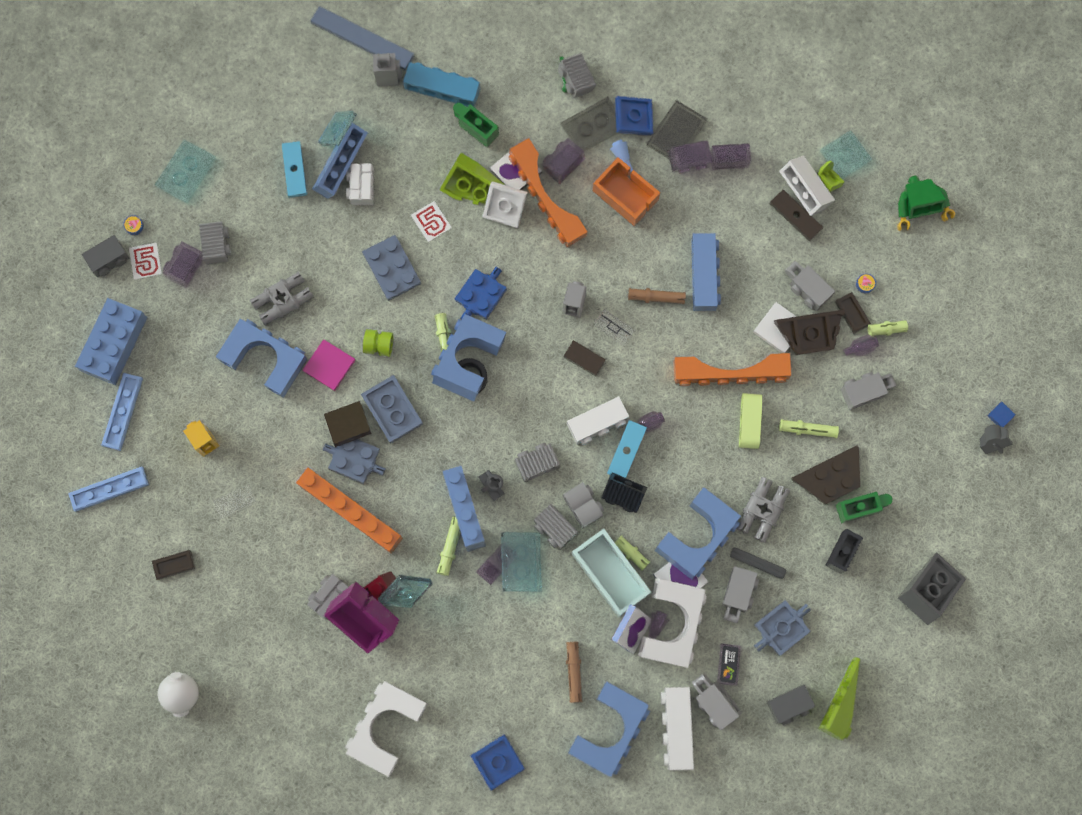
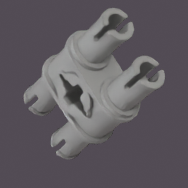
(279, 308)
(768, 519)

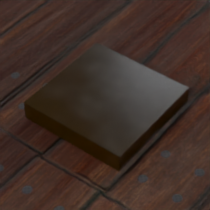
(347, 424)

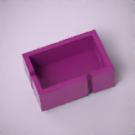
(361, 617)

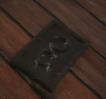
(592, 124)
(677, 128)

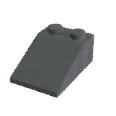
(932, 589)

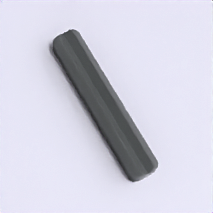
(758, 563)

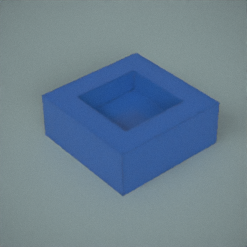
(1001, 414)

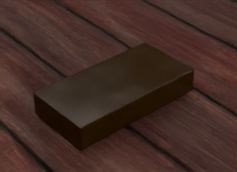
(853, 313)
(584, 358)
(173, 564)

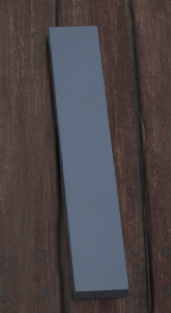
(359, 36)

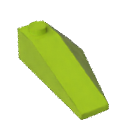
(468, 181)
(840, 711)

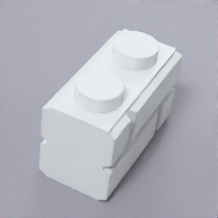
(361, 184)

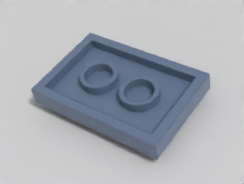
(391, 267)
(392, 409)

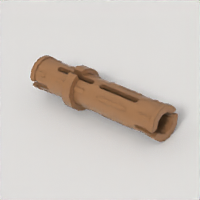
(656, 296)
(574, 671)

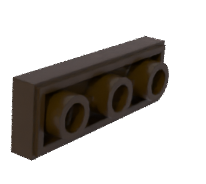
(788, 207)

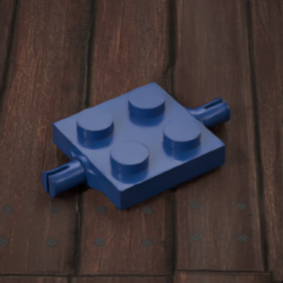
(481, 293)

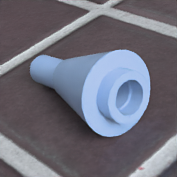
(620, 150)

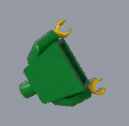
(922, 199)

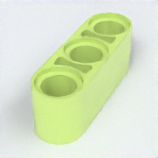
(750, 421)

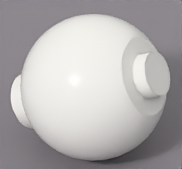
(178, 693)

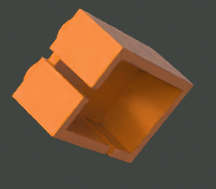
(625, 195)

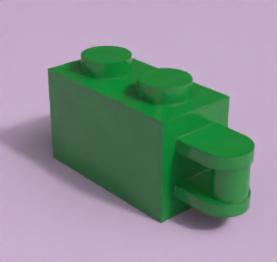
(476, 124)
(862, 506)

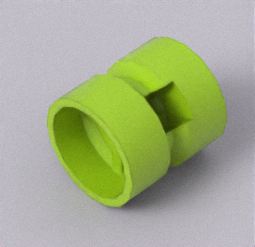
(376, 342)

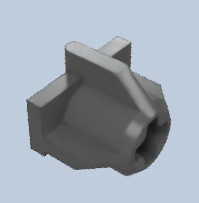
(995, 439)
(492, 484)

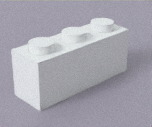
(807, 185)
(598, 421)

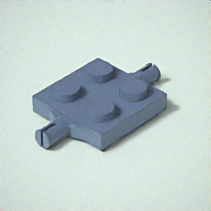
(354, 460)
(782, 628)

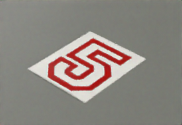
(431, 221)
(145, 260)

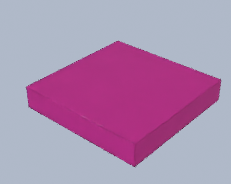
(329, 365)

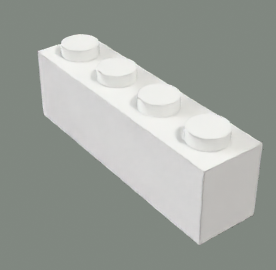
(678, 728)

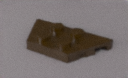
(811, 332)
(832, 477)

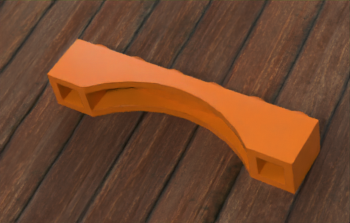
(567, 225)
(691, 370)
(349, 510)

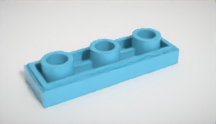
(293, 159)
(631, 438)

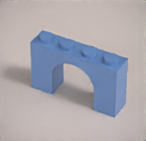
(469, 333)
(247, 336)
(464, 508)
(691, 560)
(632, 712)

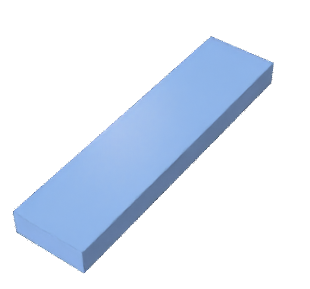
(122, 411)
(108, 489)

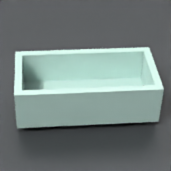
(611, 572)

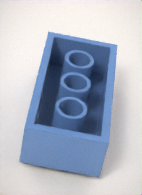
(111, 341)

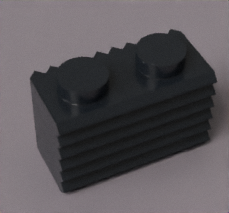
(624, 493)
(844, 551)

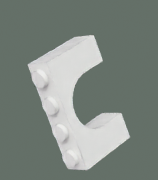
(679, 649)
(363, 746)

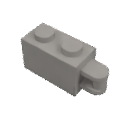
(386, 69)
(809, 286)
(866, 389)
(739, 592)
(716, 702)

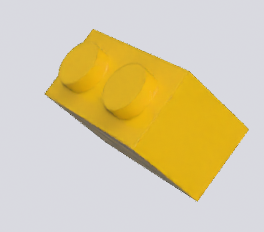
(201, 438)

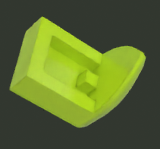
(830, 177)

